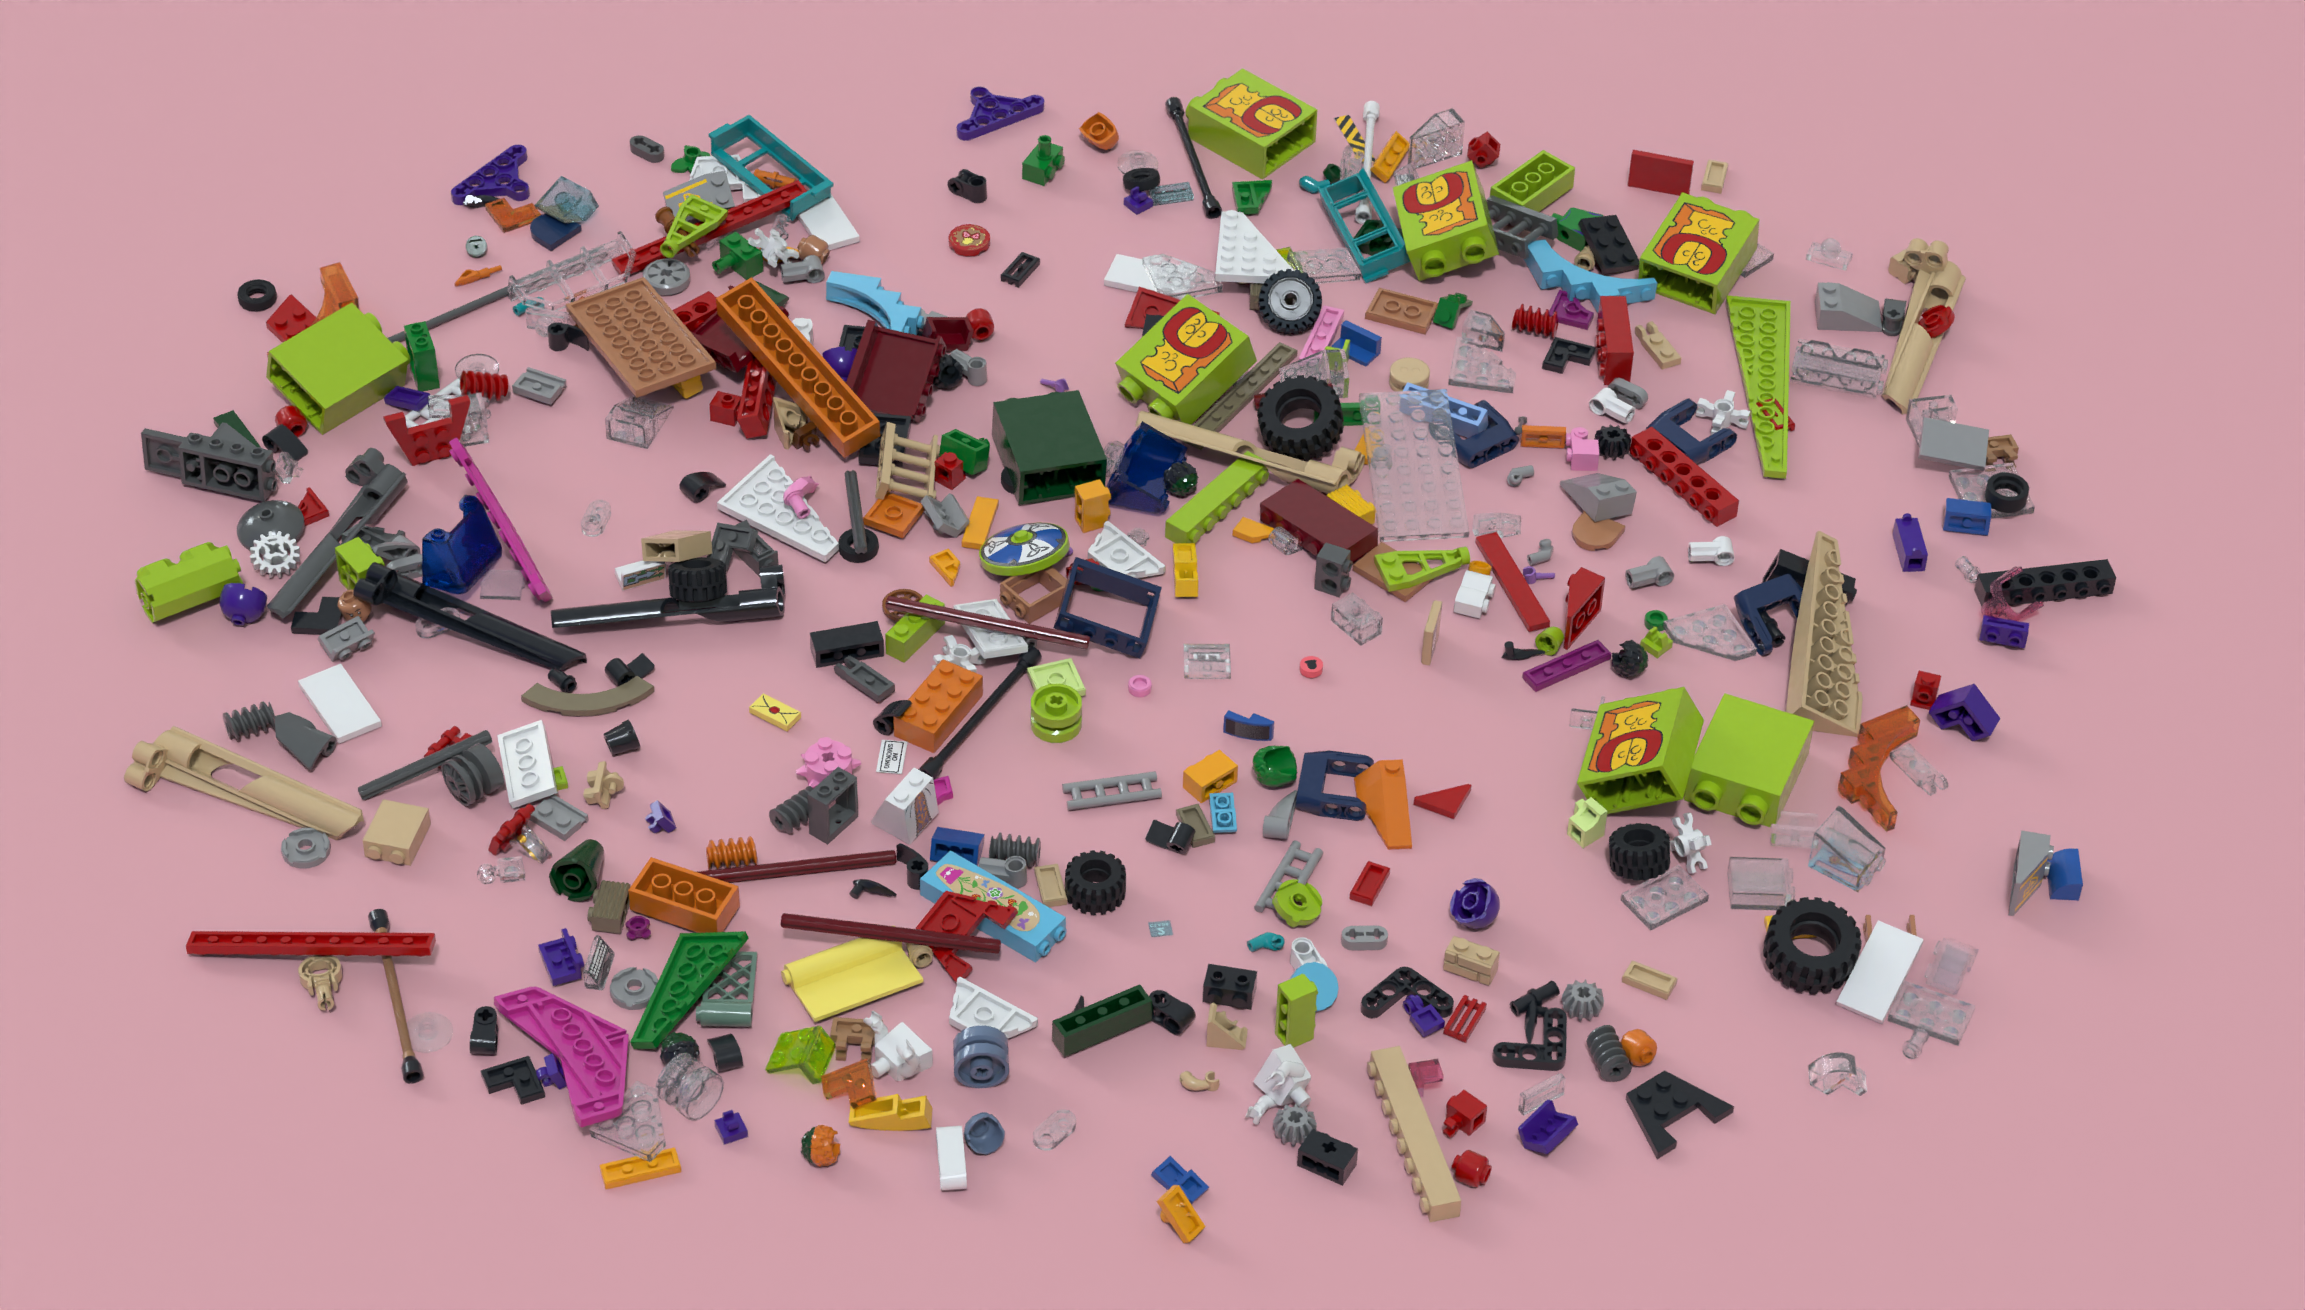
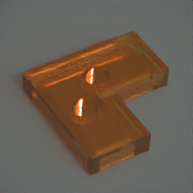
(510, 218)
(854, 1079)

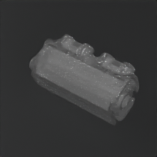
(1839, 368)

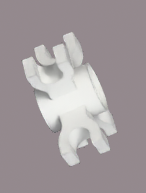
(773, 247)
(1723, 412)
(959, 655)
(1689, 843)

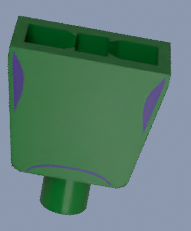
(1569, 230)

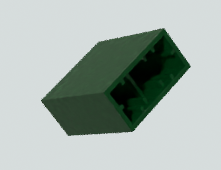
(1047, 437)

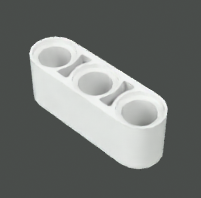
(951, 1158)

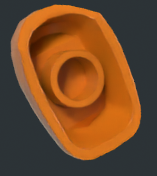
(1100, 131)

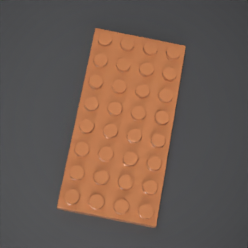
(640, 337)

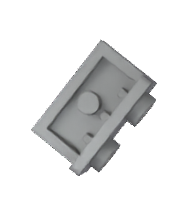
(946, 515)
(345, 639)

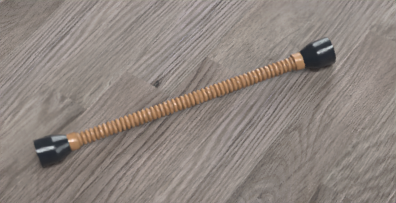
(411, 1067)

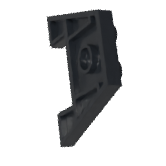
(1665, 1101)

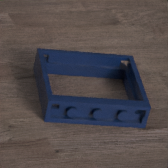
(1117, 584)

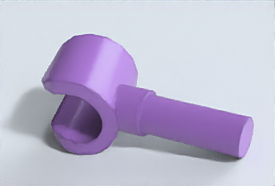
(1060, 385)
(1531, 575)

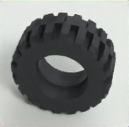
(1294, 395)
(1815, 919)

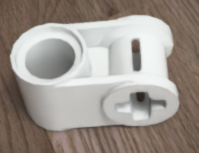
(1304, 952)

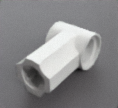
(1607, 402)
(1719, 551)

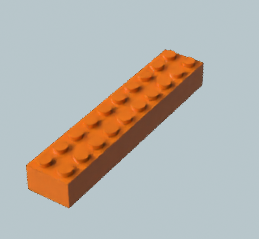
(798, 367)

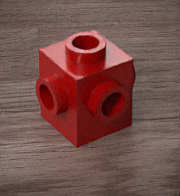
(1483, 150)

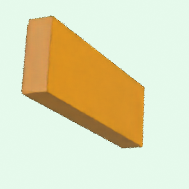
(1390, 157)
(980, 522)
(637, 1169)

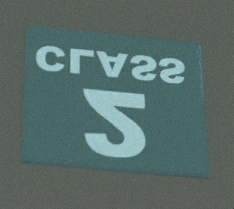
(1160, 928)

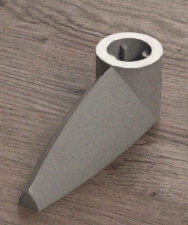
(397, 549)
(1280, 819)

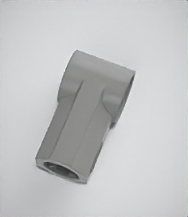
(809, 269)
(974, 367)
(1655, 571)
(1010, 870)

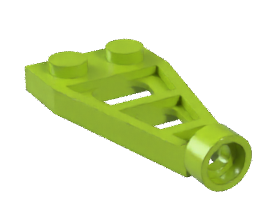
(700, 209)
(1395, 576)

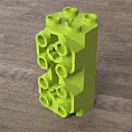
(193, 581)

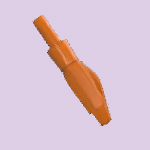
(471, 276)

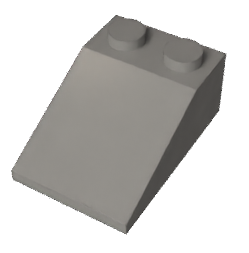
(1845, 309)
(1601, 495)

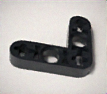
(1403, 988)
(1542, 1052)

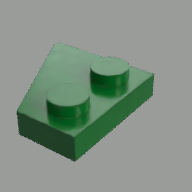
(1250, 195)

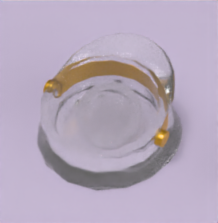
(531, 845)

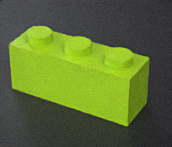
(912, 632)
(1296, 1011)

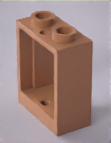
(1014, 585)

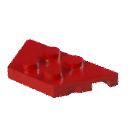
(289, 319)

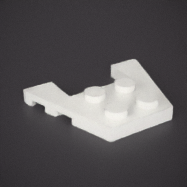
(709, 164)

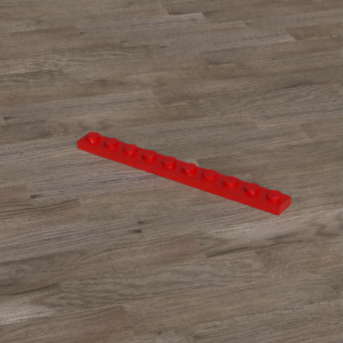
(736, 218)
(310, 943)

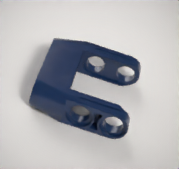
(1669, 424)
(1488, 444)
(1761, 599)
(1312, 782)

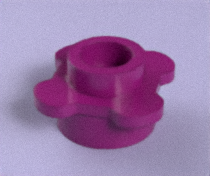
(638, 928)

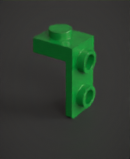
(1449, 309)

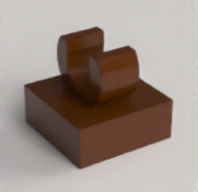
(805, 435)

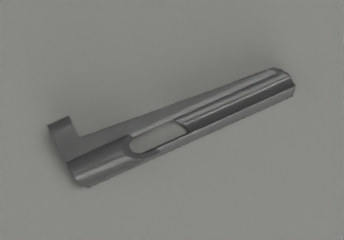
(380, 487)

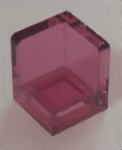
(1425, 1072)

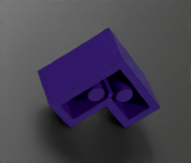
(1968, 708)

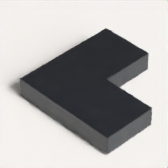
(1565, 350)
(318, 622)
(516, 1074)

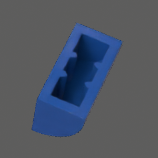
(964, 843)
(2065, 875)

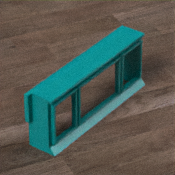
(748, 127)
(1380, 263)

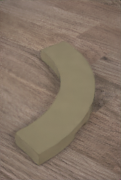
(588, 704)

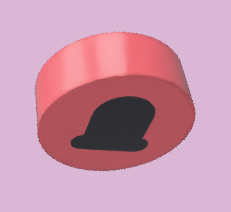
(1311, 667)

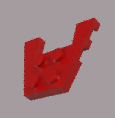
(432, 439)
(961, 915)

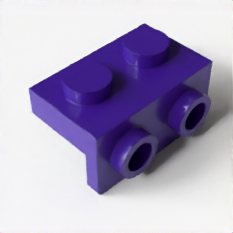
(2004, 631)
(561, 959)
(1546, 1128)

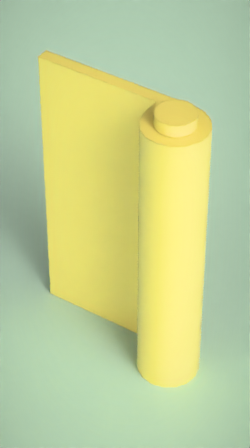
(850, 975)

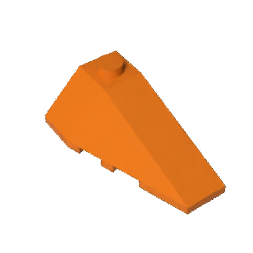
(1385, 795)

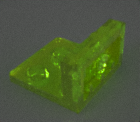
(803, 1049)

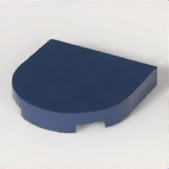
(551, 231)

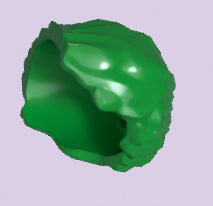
(1275, 765)

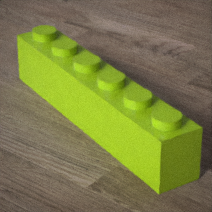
(1216, 500)

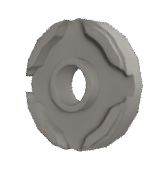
(305, 858)
(629, 998)

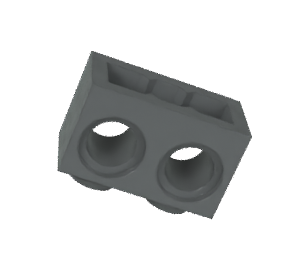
(1333, 570)

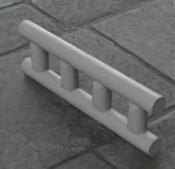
(1120, 781)
(1284, 868)

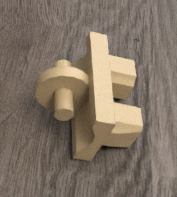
(603, 785)

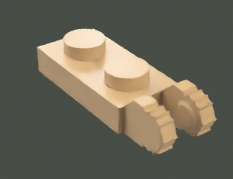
(1657, 346)

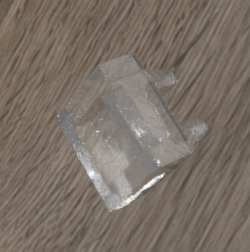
(287, 467)

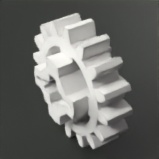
(275, 555)

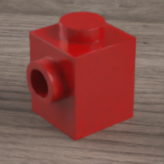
(724, 408)

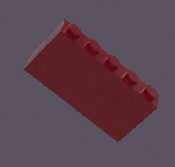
(1317, 520)

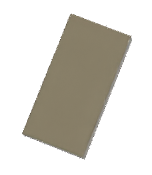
(1195, 818)

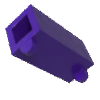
(1910, 544)

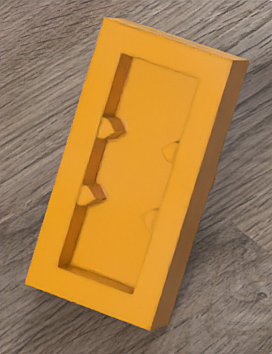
(1180, 1213)

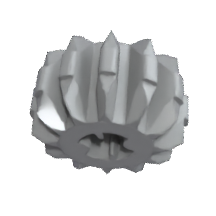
(1582, 1000)
(1293, 1124)

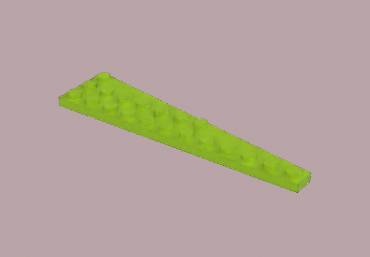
(1763, 349)

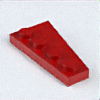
(1149, 303)

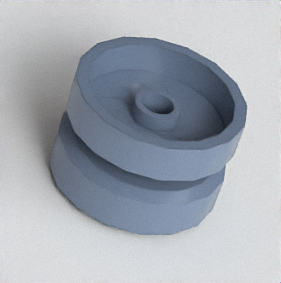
(981, 1056)

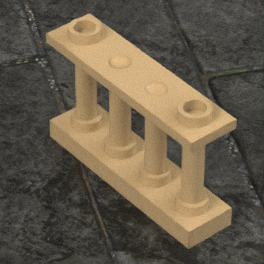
(886, 468)

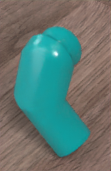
(1311, 185)

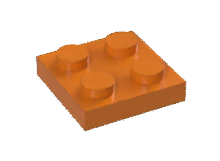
(894, 514)

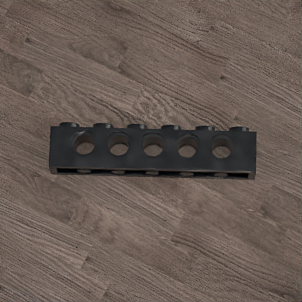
(2051, 583)

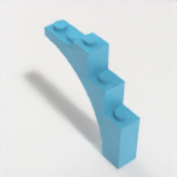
(1554, 271)
(869, 296)

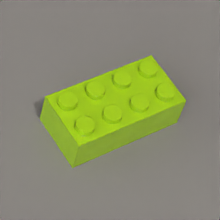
(1536, 182)

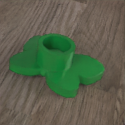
(687, 162)

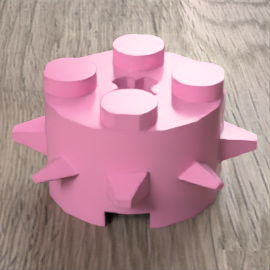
(824, 758)

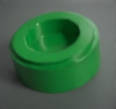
(1655, 618)

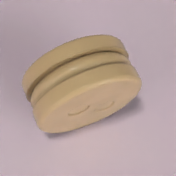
(1408, 370)

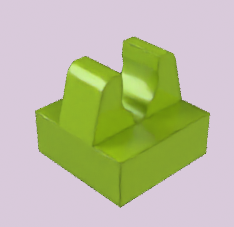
(1656, 642)

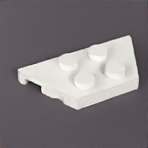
(1122, 554)
(979, 1007)

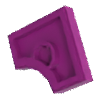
(1571, 312)

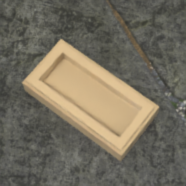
(1714, 176)
(1050, 885)
(1649, 980)

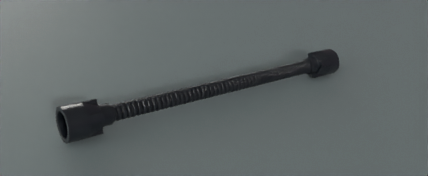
(1211, 205)
(933, 765)

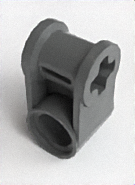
(1893, 316)

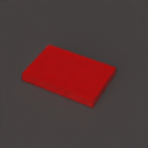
(1660, 173)

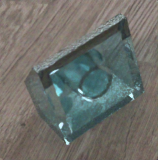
(567, 202)

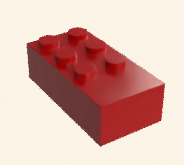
(1614, 339)

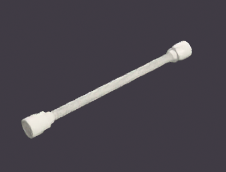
(1370, 114)

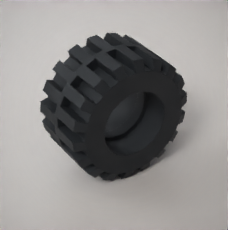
(697, 579)
(1639, 851)
(1095, 896)

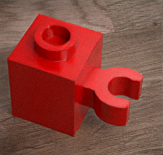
(1464, 1113)

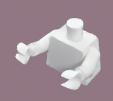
(899, 1051)
(1283, 1082)

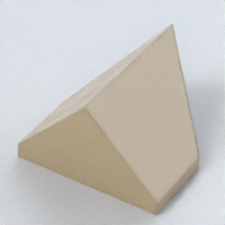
(787, 418)
(1223, 1032)

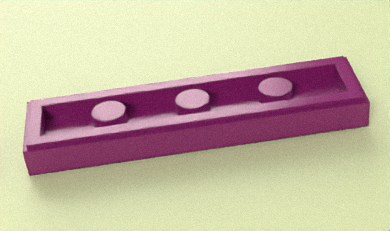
(1566, 665)

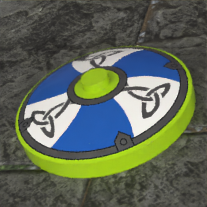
(1024, 549)

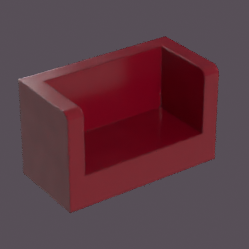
(954, 331)

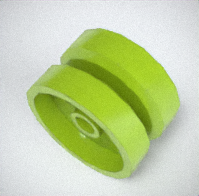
(1056, 713)

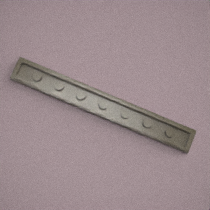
(1245, 389)

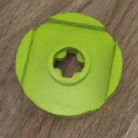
(1289, 910)

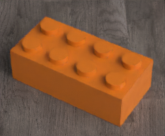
(939, 706)
(683, 897)

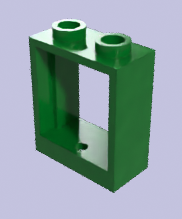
(422, 356)

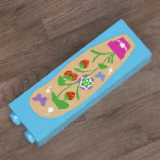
(1031, 930)

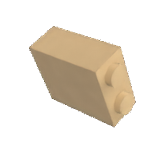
(676, 546)
(396, 832)

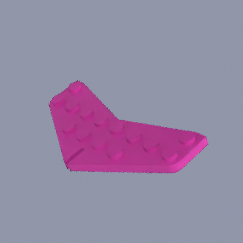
(501, 520)
(588, 1048)

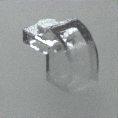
(1837, 1070)

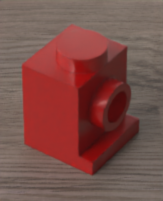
(949, 465)
(1925, 690)

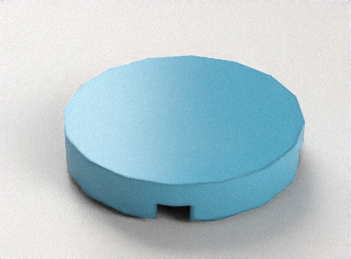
(1324, 980)

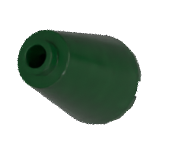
(578, 871)

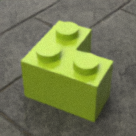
(353, 561)

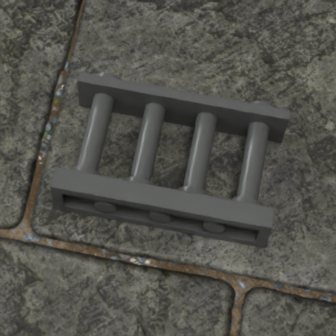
(1523, 219)

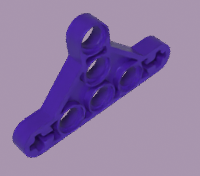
(1003, 107)
(490, 185)

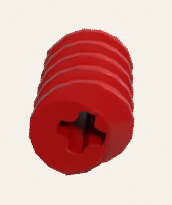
(1536, 321)
(484, 384)

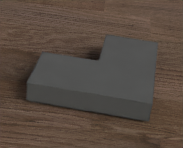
(731, 538)

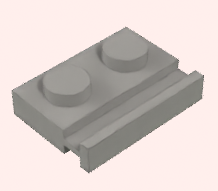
(539, 386)
(558, 817)

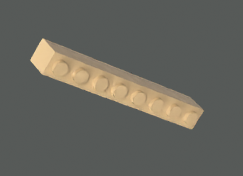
(1414, 1134)

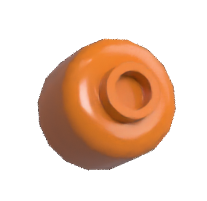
(1639, 1047)

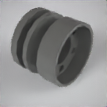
(472, 774)

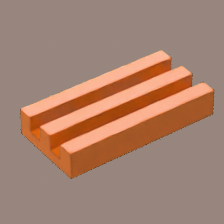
(1544, 436)

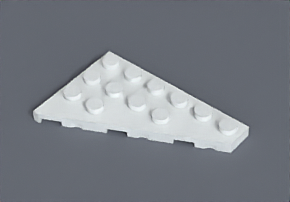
(1244, 252)
(761, 503)

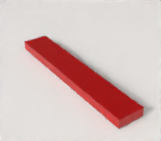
(1512, 582)

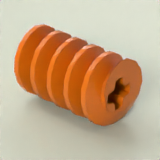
(731, 852)

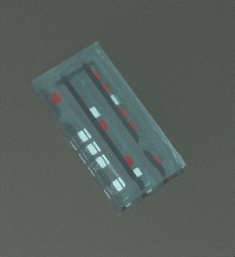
(1171, 193)

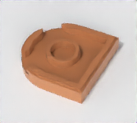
(1597, 534)

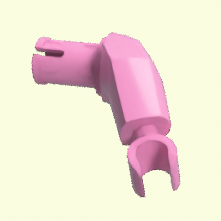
(795, 493)

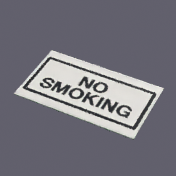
(891, 756)

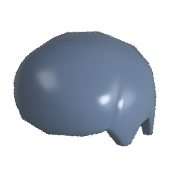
(984, 1133)

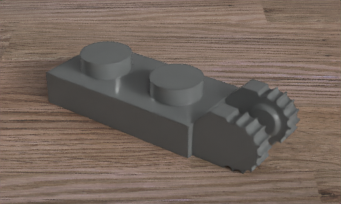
(865, 678)

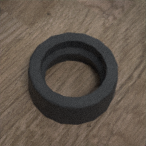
(2005, 503)

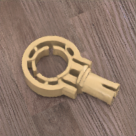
(322, 981)

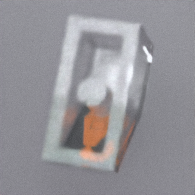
(1485, 328)

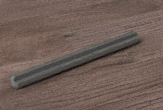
(855, 512)
(421, 766)

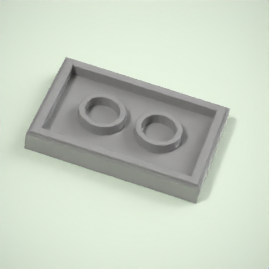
(1953, 444)

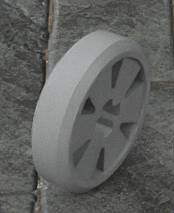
(667, 276)

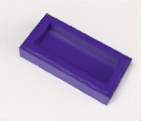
(407, 398)

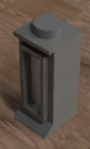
(761, 555)

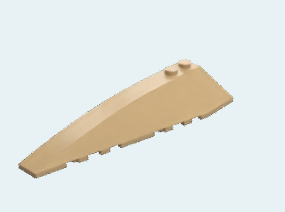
(1822, 660)

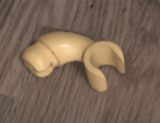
(1195, 1084)

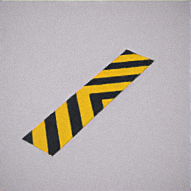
(1351, 134)

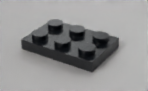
(1609, 244)
(870, 453)

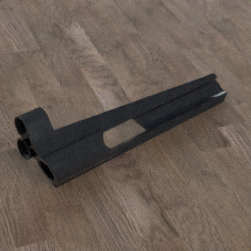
(413, 597)
(746, 605)

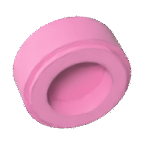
(1139, 686)

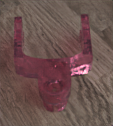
(2000, 603)

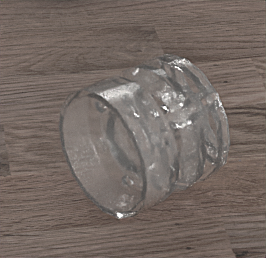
(689, 1086)

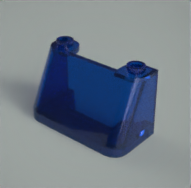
(1139, 475)
(462, 556)

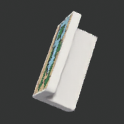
(640, 573)

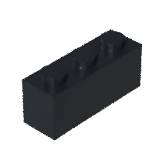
(835, 644)

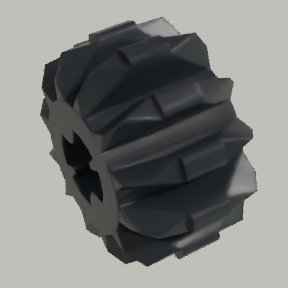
(1613, 442)

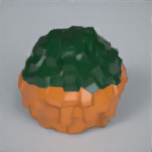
(819, 1146)

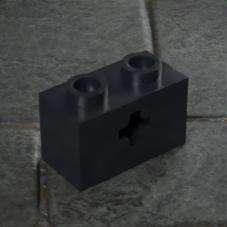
(1327, 1157)

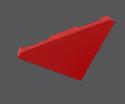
(312, 508)
(1444, 802)

